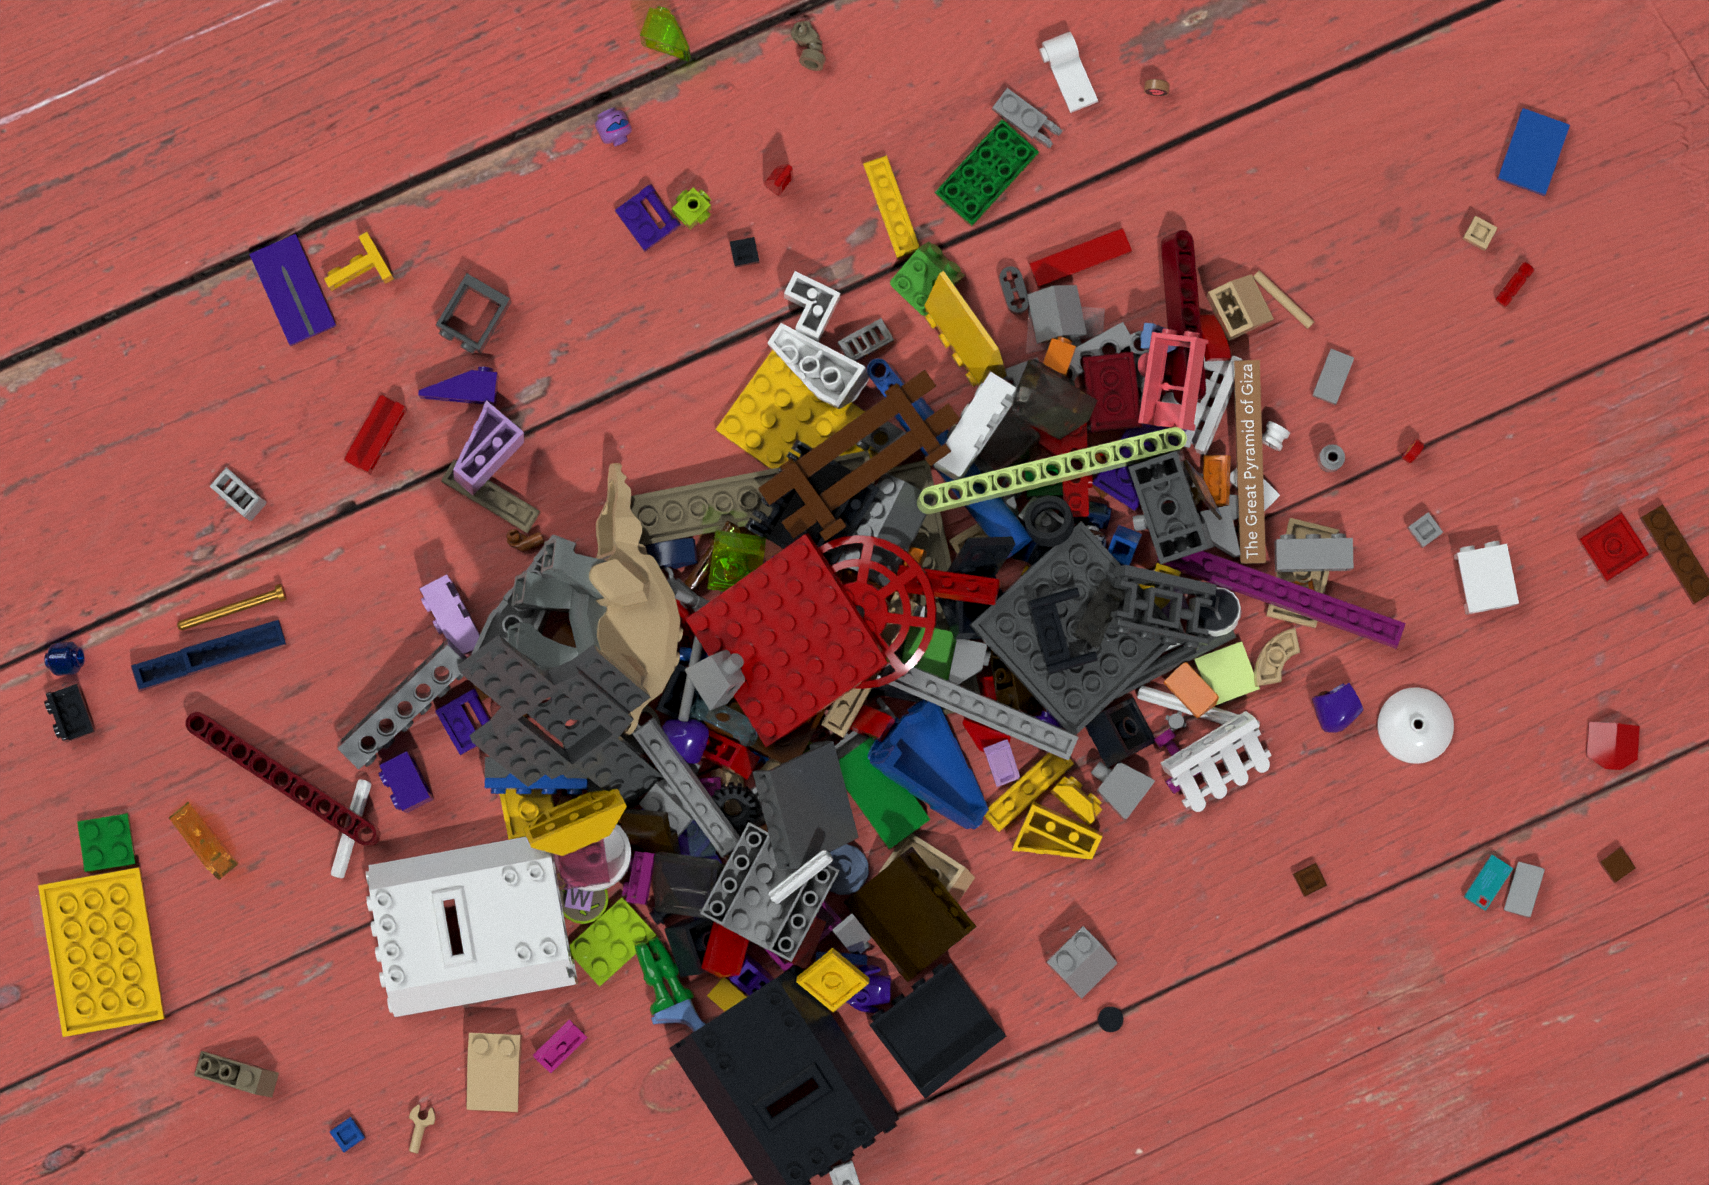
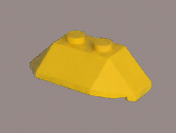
(576, 822)

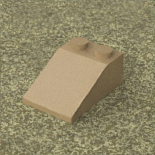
(949, 872)
(493, 1072)

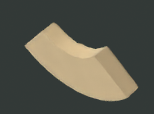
(1273, 657)

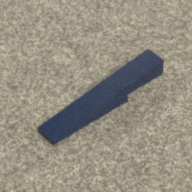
(207, 655)

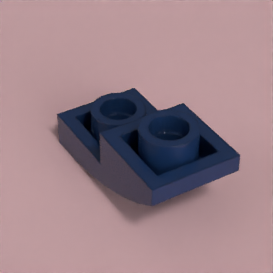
(673, 553)

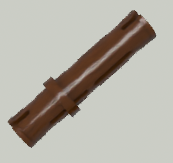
(697, 576)

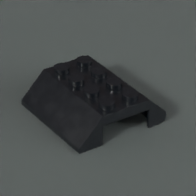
(850, 511)

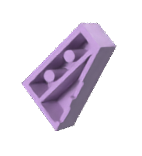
(488, 448)
(450, 614)

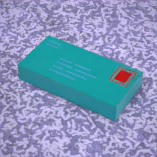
(1488, 882)

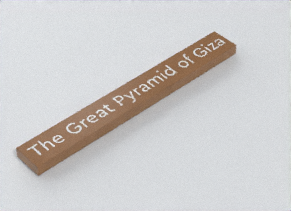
(1249, 461)

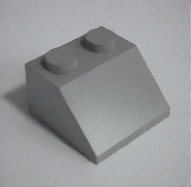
(1081, 962)

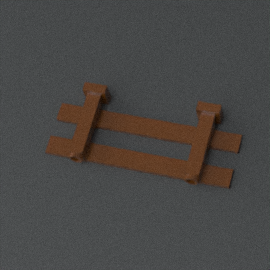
(820, 506)

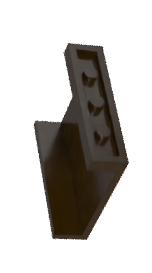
(909, 914)

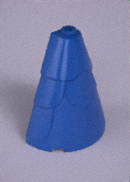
(930, 765)

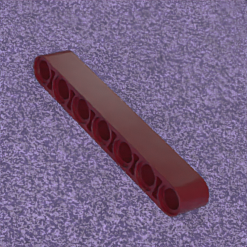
(1181, 302)

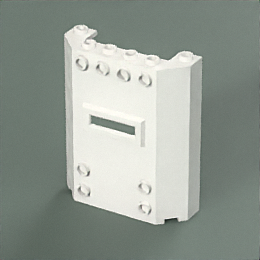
(506, 921)

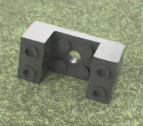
(1173, 534)

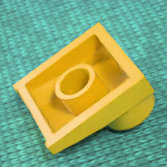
(1072, 796)

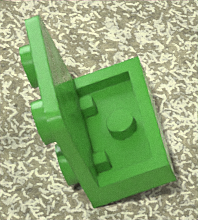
(920, 273)

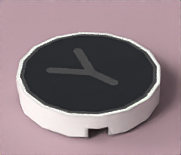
(1222, 614)

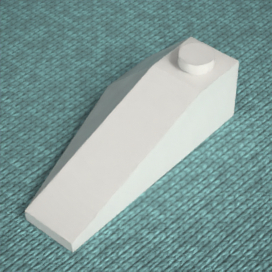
(820, 368)

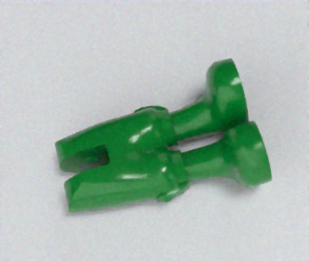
(655, 970)

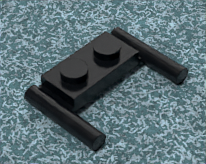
(1051, 634)

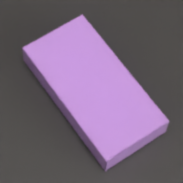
(1001, 763)

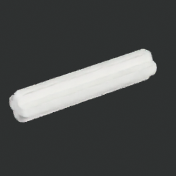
(800, 876)

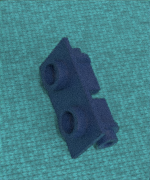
(1098, 515)

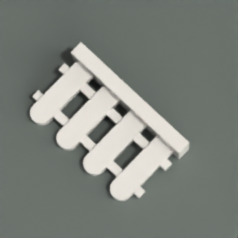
(1204, 413)
(1211, 748)

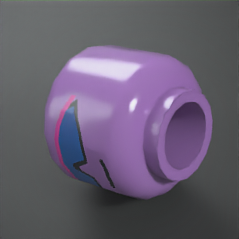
(613, 126)

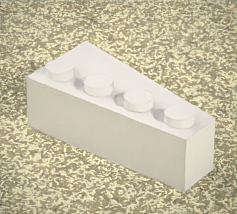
(976, 426)

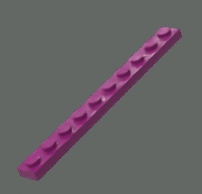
(1291, 597)

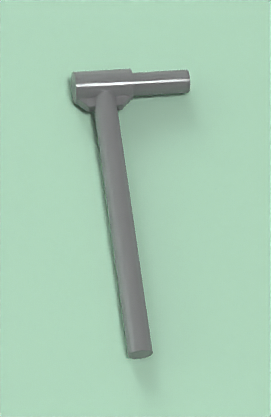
(696, 603)

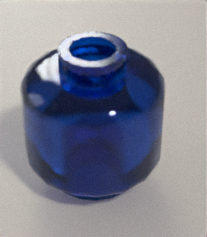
(64, 658)

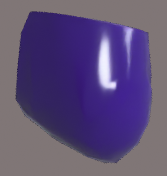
(1337, 708)
(687, 738)

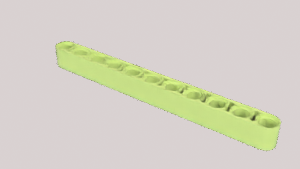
(1042, 478)

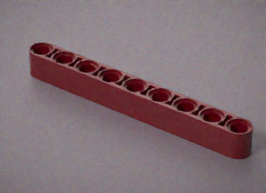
(270, 776)

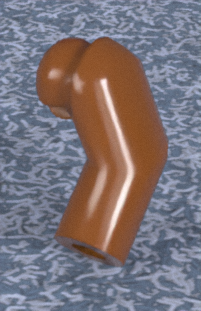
(523, 542)

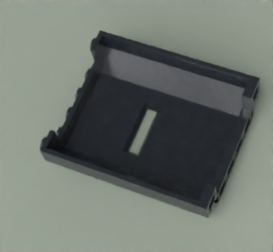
(765, 1052)

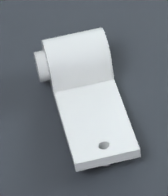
(1068, 71)

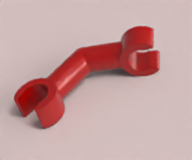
(684, 613)

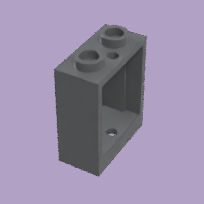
(483, 290)

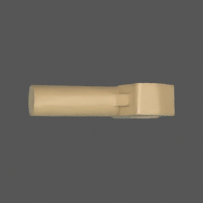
(419, 1127)

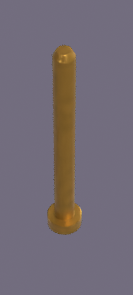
(278, 593)

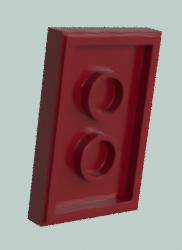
(1114, 384)

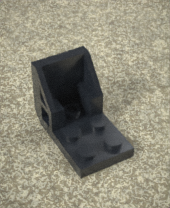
(979, 558)

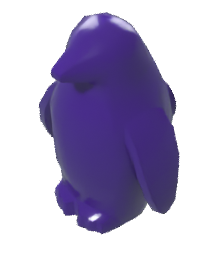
(874, 993)

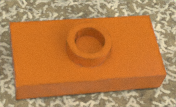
(1217, 478)

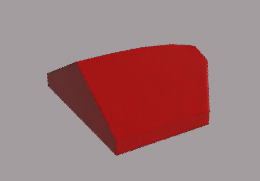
(1612, 744)

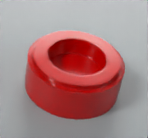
(1413, 451)

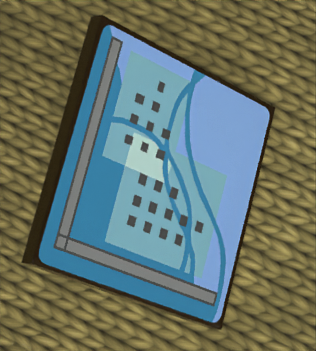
(1201, 490)

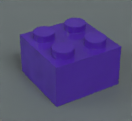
(405, 782)

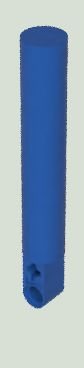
(991, 515)

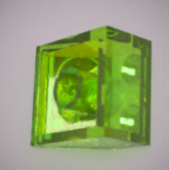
(664, 34)
(734, 558)

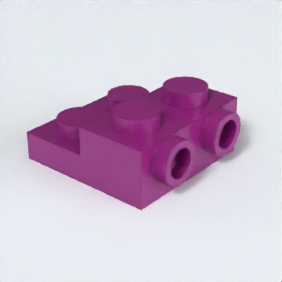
(640, 880)

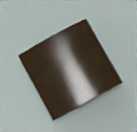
(649, 831)

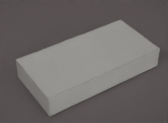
(1333, 376)

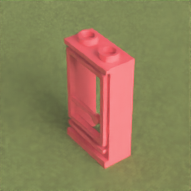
(1169, 414)

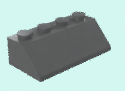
(890, 517)

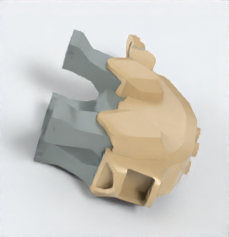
(611, 600)

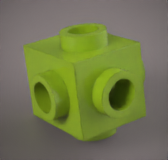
(689, 216)

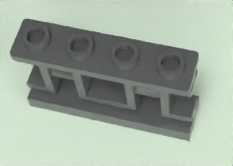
(1164, 588)

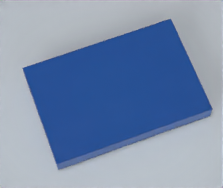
(1533, 152)

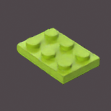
(610, 941)

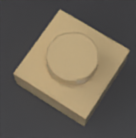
(1480, 233)

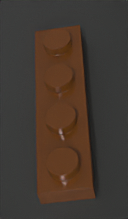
(1677, 553)

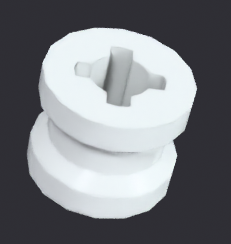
(1274, 436)

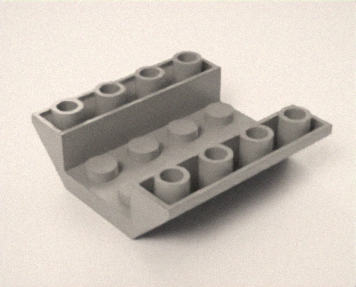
(743, 900)

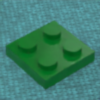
(106, 842)

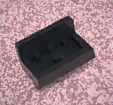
(69, 713)

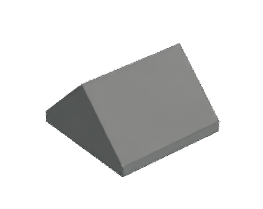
(1056, 313)

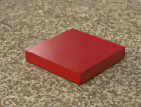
(1613, 547)

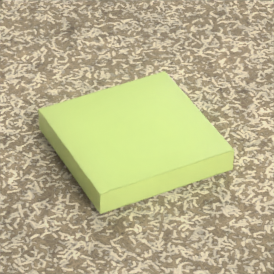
(1227, 672)

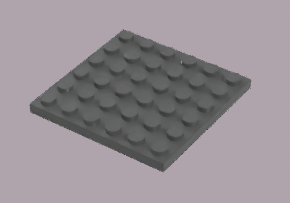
(1083, 691)

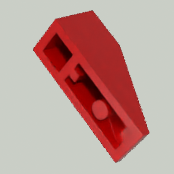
(730, 755)

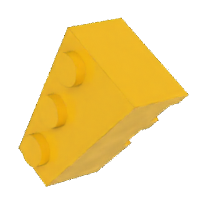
(1056, 834)

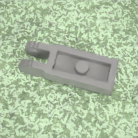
(1025, 117)

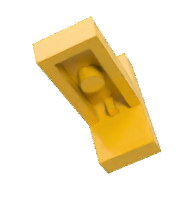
(359, 265)

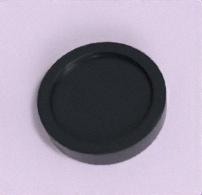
(1110, 1019)

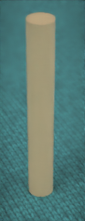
(1283, 299)

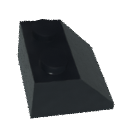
(1120, 732)
(689, 943)

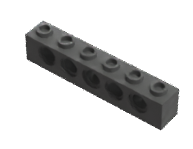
(360, 754)

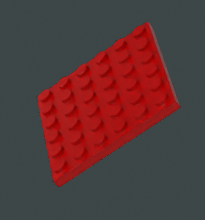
(796, 639)

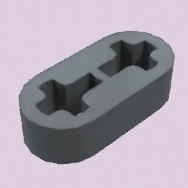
(1019, 288)

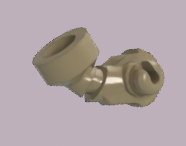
(807, 37)

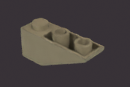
(236, 1074)

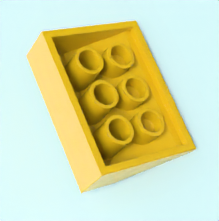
(962, 332)

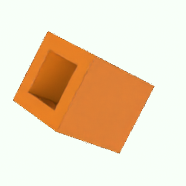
(1060, 355)

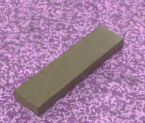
(497, 501)

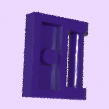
(639, 221)
(457, 722)

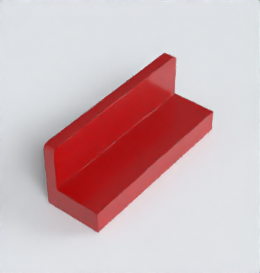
(375, 434)
(724, 952)

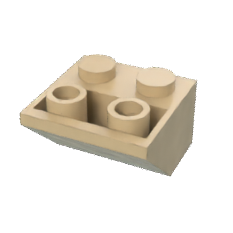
(1239, 307)

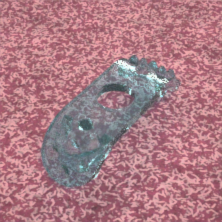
(738, 725)

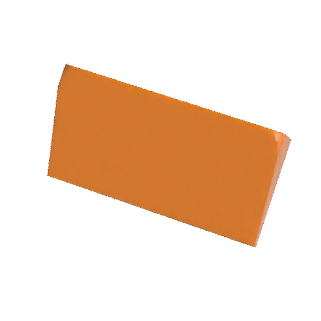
(1191, 690)

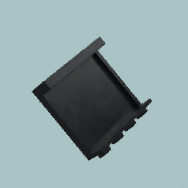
(936, 1029)

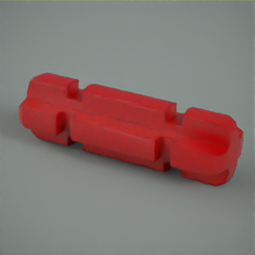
(1514, 284)

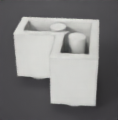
(818, 304)

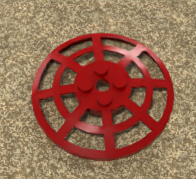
(876, 604)

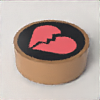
(1156, 87)

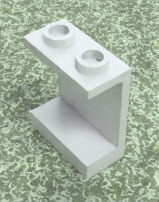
(1487, 577)

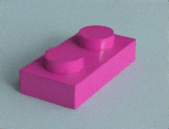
(560, 1046)

